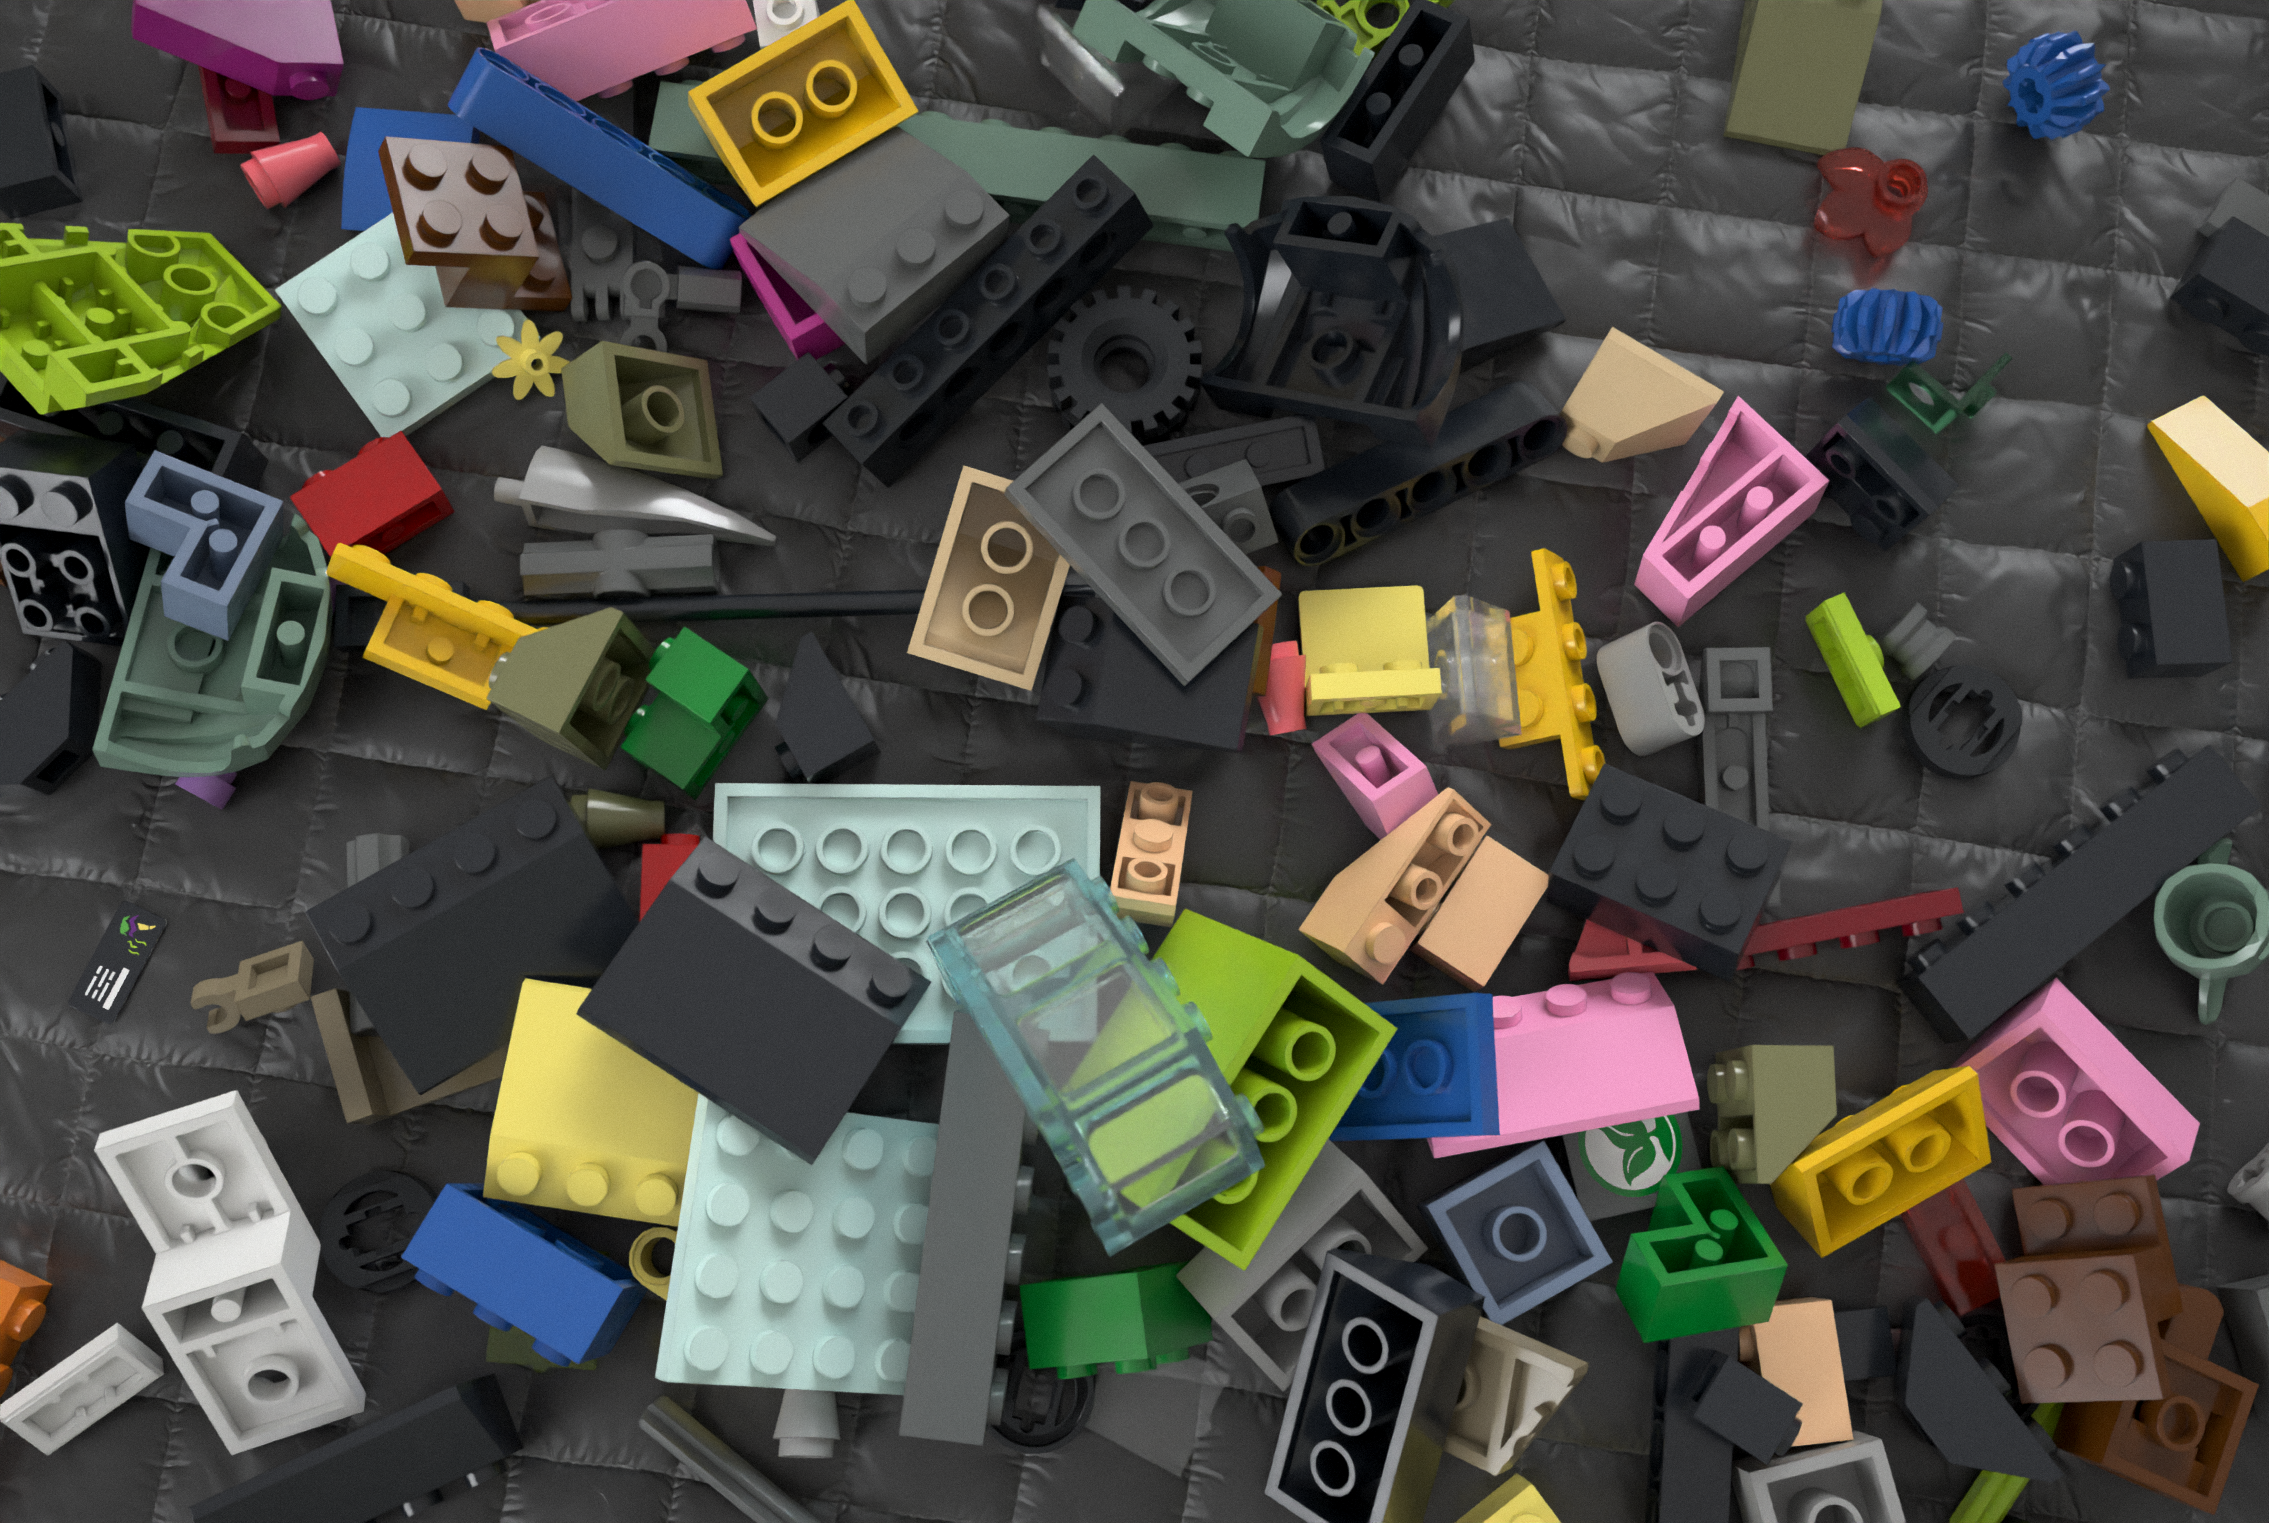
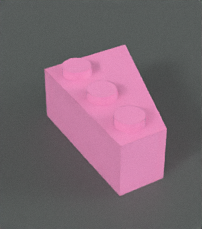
(1730, 514)

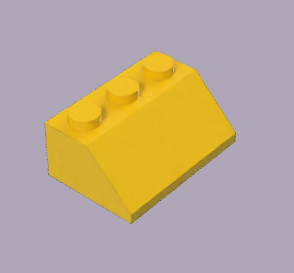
(801, 103)
(1885, 1159)

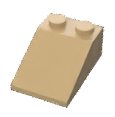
(989, 587)

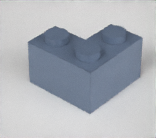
(216, 533)

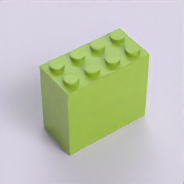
(1285, 1043)

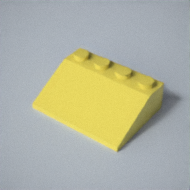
(586, 1118)

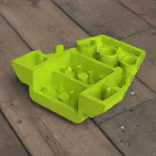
(118, 316)

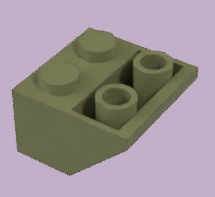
(1769, 1107)

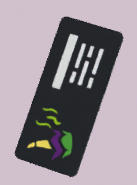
(117, 962)

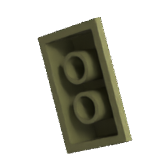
(576, 683)

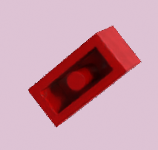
(373, 498)

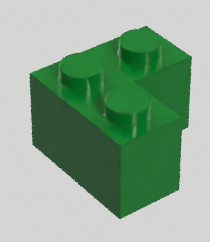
(698, 712)
(1700, 1261)
(1117, 1316)

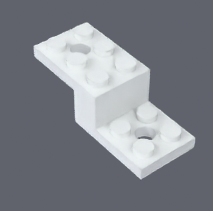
(231, 1272)

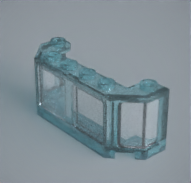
(1100, 1052)

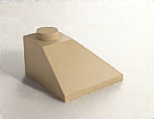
(1634, 402)

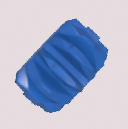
(2055, 85)
(1887, 327)

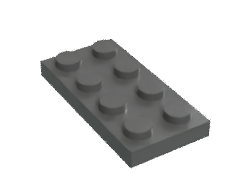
(1142, 544)

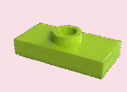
(1852, 660)

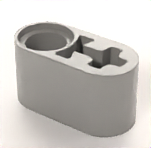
(1650, 689)

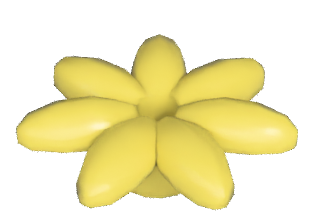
(522, 356)

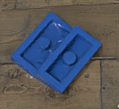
(364, 185)

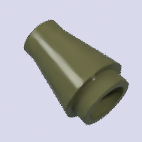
(619, 818)

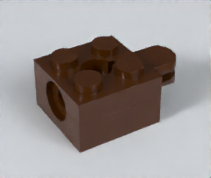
(2182, 1441)

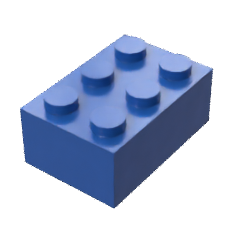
(524, 1274)

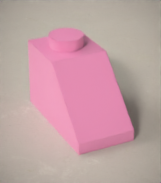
(1375, 773)

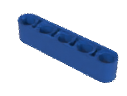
(597, 158)

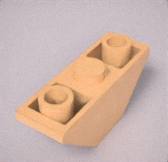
(1151, 852)

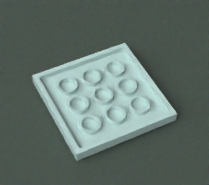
(794, 1264)

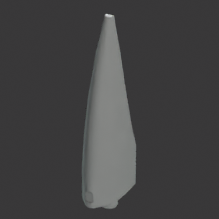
(590, 496)

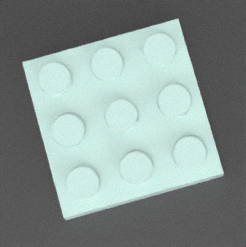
(390, 330)

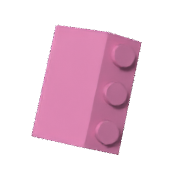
(2074, 1095)

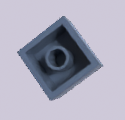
(1515, 1232)

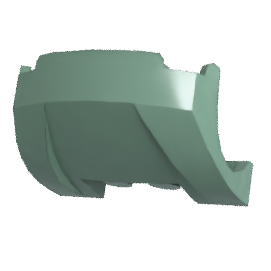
(1262, 66)
(213, 704)

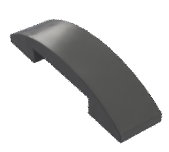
(1732, 746)

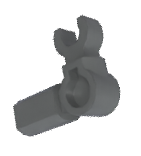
(694, 288)

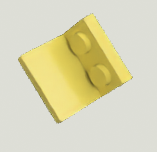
(1366, 651)

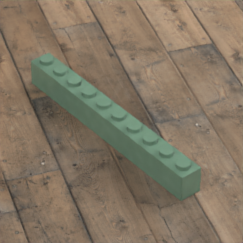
(1182, 190)

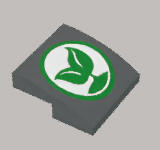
(1623, 1164)

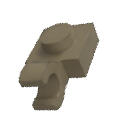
(262, 986)

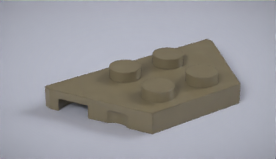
(1507, 1396)

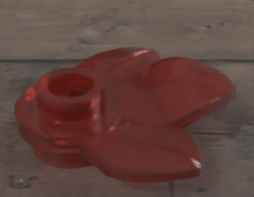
(1864, 204)

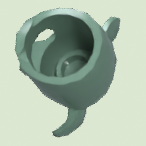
(2213, 924)

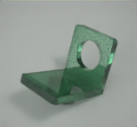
(1946, 405)

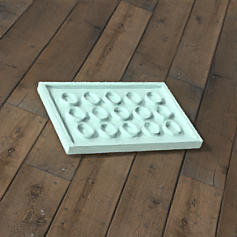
(908, 858)

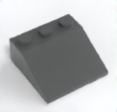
(879, 238)

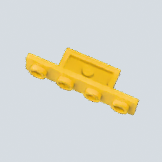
(428, 627)
(1550, 676)

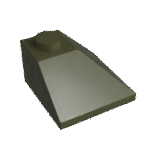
(644, 409)

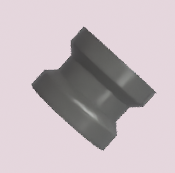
(1914, 641)

